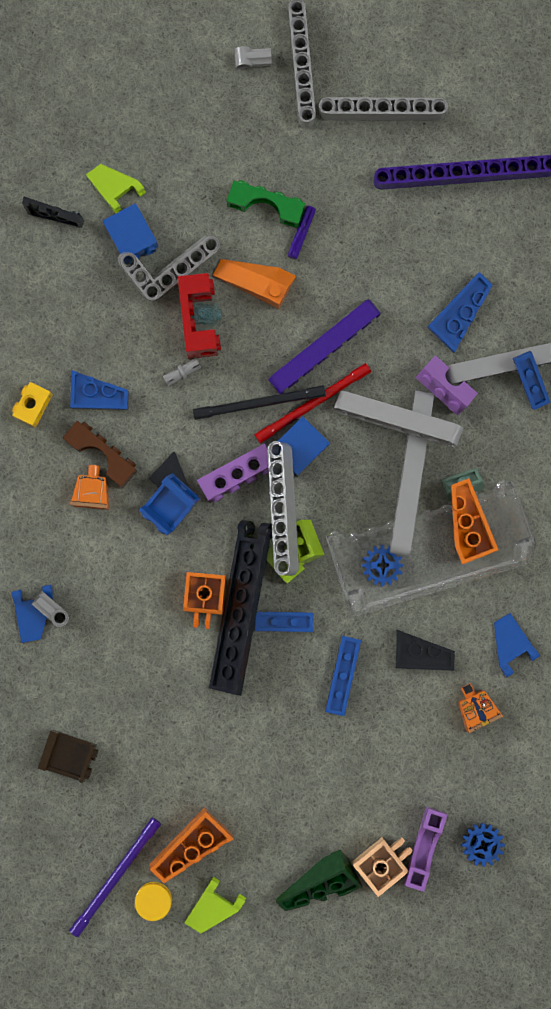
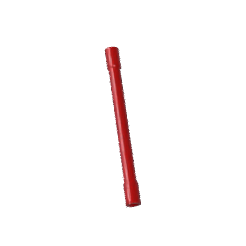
(270, 430)

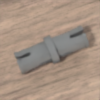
(182, 371)

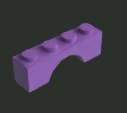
(425, 843)

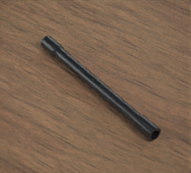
(209, 411)

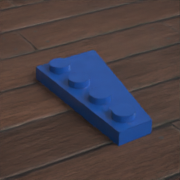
(457, 316)

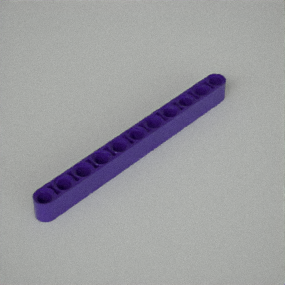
(464, 168)

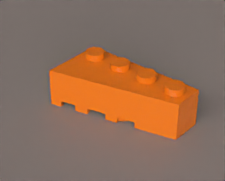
(194, 842)

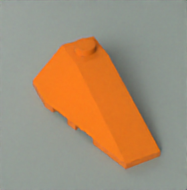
(260, 281)
(471, 529)

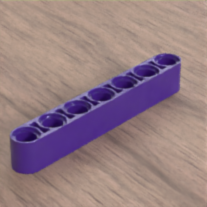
(323, 346)

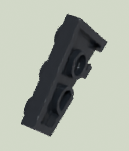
(52, 213)
(421, 654)

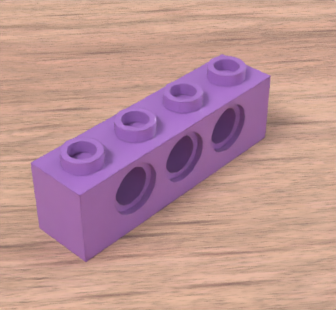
(225, 472)

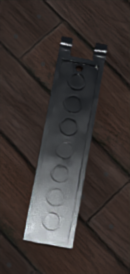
(240, 608)

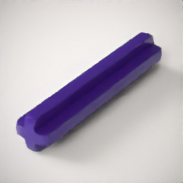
(301, 232)

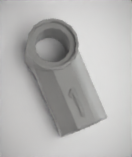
(248, 58)
(49, 608)

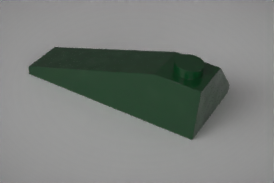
(326, 877)

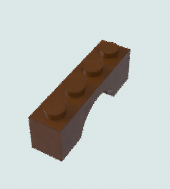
(82, 438)

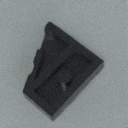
(169, 466)

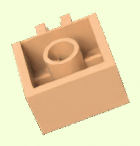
(381, 853)

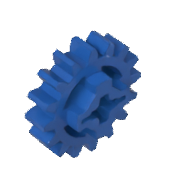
(390, 566)
(491, 841)

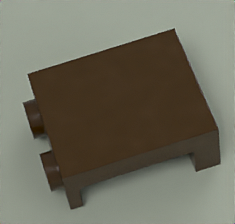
(68, 756)

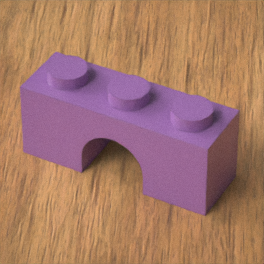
(434, 379)

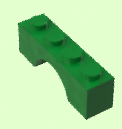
(244, 195)

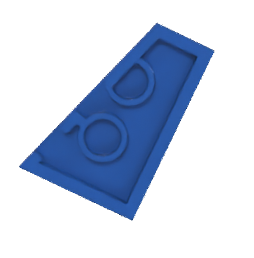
(96, 394)

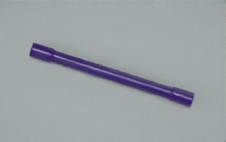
(83, 920)

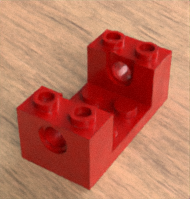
(197, 289)

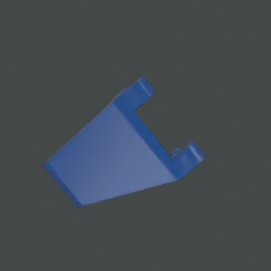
(30, 620)
(511, 643)

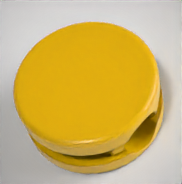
(153, 901)

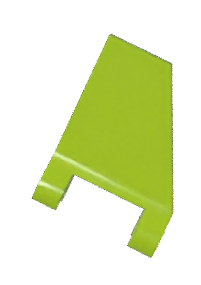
(113, 185)
(212, 908)

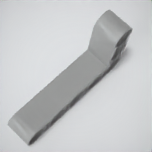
(170, 269)

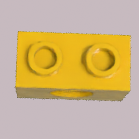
(33, 415)

